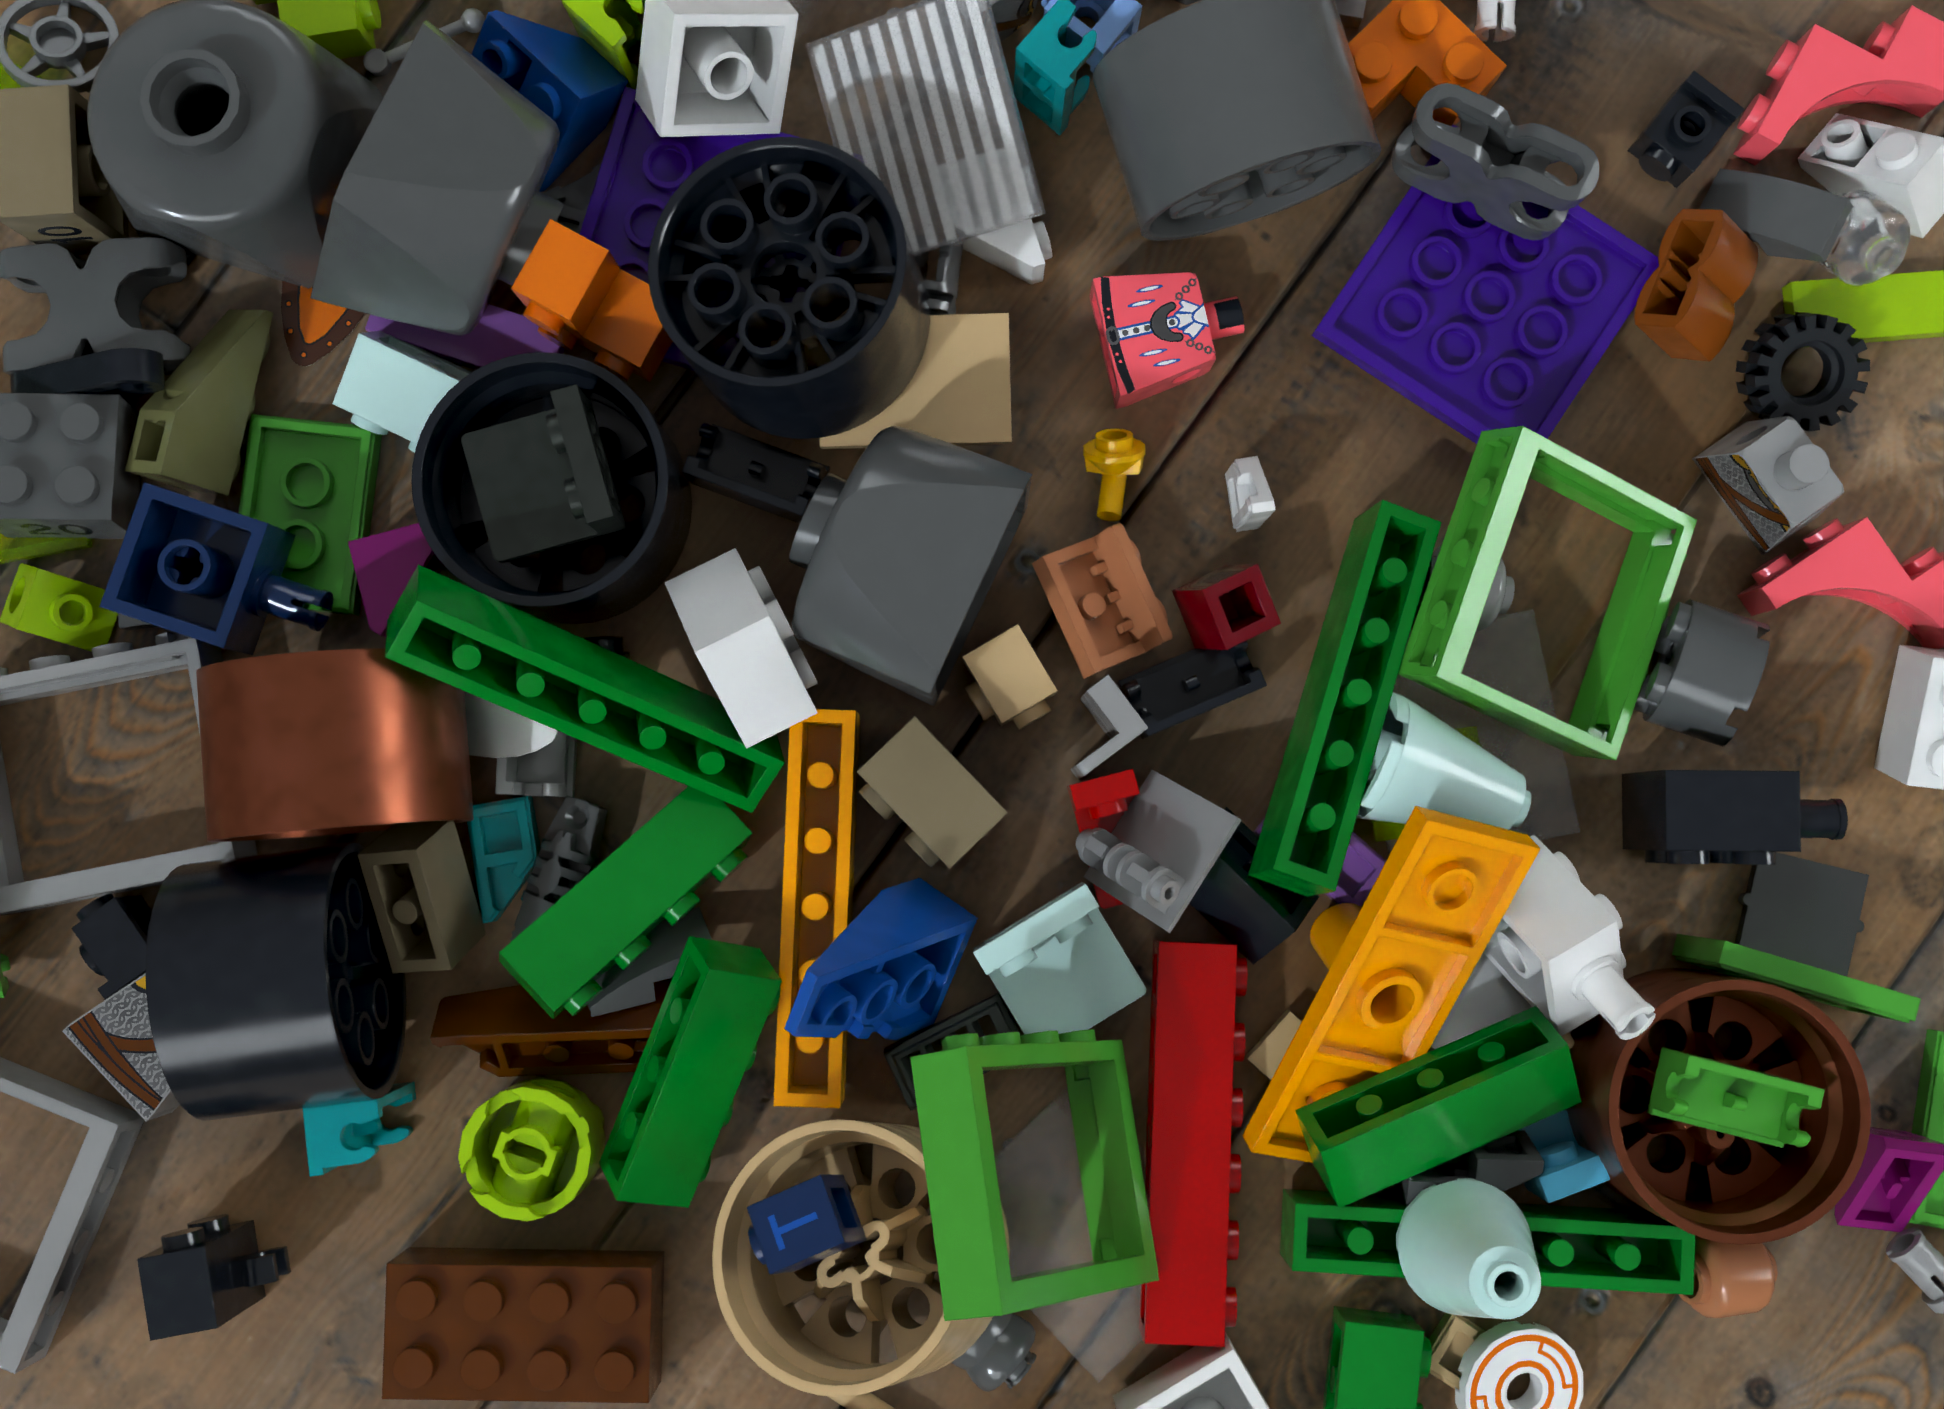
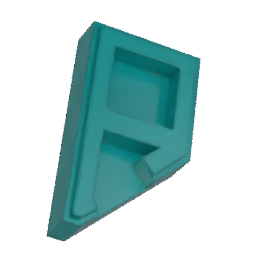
(503, 851)

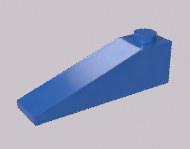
(885, 967)

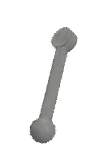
(380, 62)

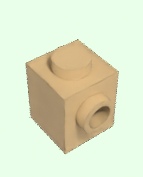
(1008, 680)

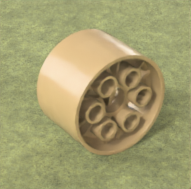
(825, 1352)

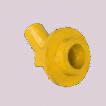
(1114, 456)

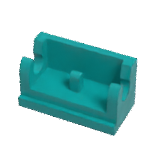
(1048, 69)
(352, 1130)

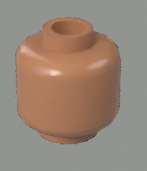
(1731, 1278)

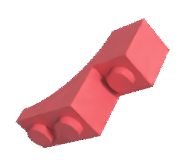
(1895, 69)
(1858, 566)

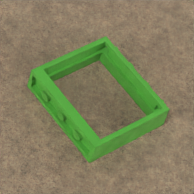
(1469, 564)
(965, 1181)

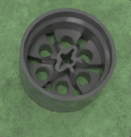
(1234, 113)

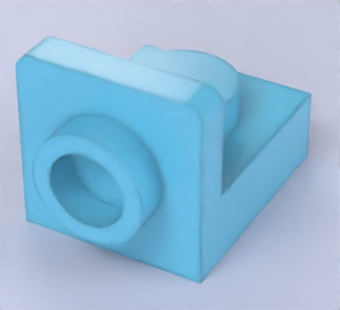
(1566, 1164)

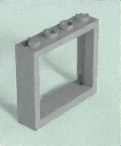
(58, 676)
(77, 1215)

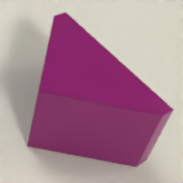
(385, 567)
(1891, 1180)

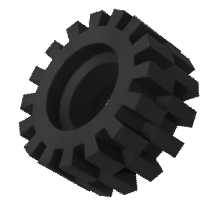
(1838, 377)

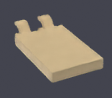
(957, 390)

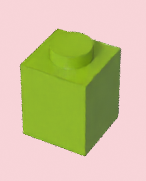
(336, 25)

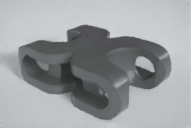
(1493, 162)
(93, 301)

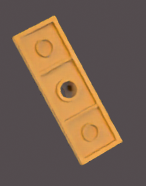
(1393, 965)

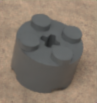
(1703, 671)

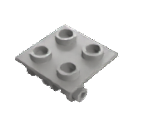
(1158, 849)

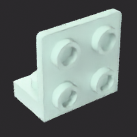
(1061, 966)

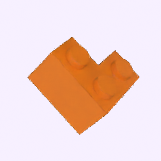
(1417, 48)
(586, 299)

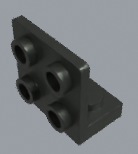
(543, 479)

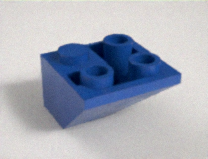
(556, 75)

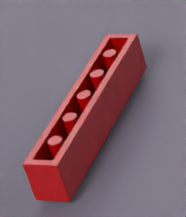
(1190, 1141)

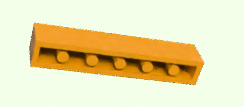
(815, 894)

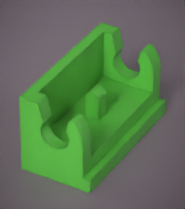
(1731, 1099)

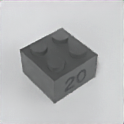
(66, 465)

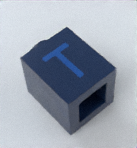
(804, 1224)

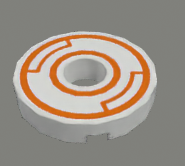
(1515, 1350)

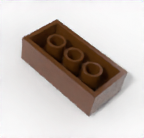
(523, 1325)

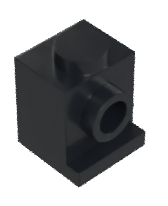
(1684, 130)
(114, 939)

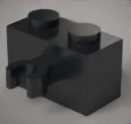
(206, 1276)

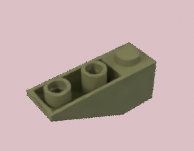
(198, 422)

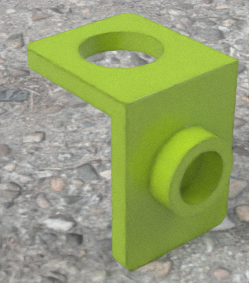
(58, 608)

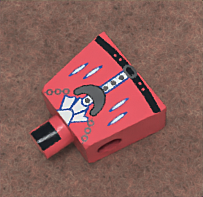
(1158, 331)

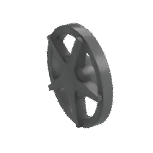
(55, 41)

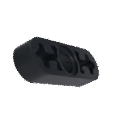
(112, 372)

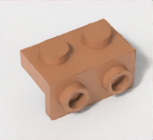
(1103, 600)

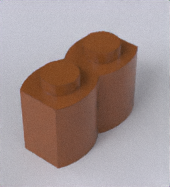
(1699, 278)

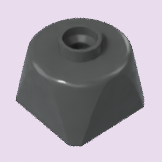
(228, 133)
(439, 193)
(904, 557)

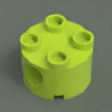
(532, 1148)

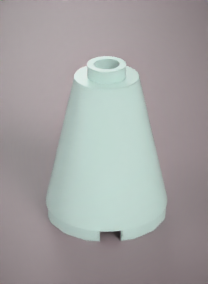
(1438, 769)
(1469, 1251)

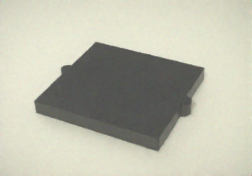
(1803, 912)

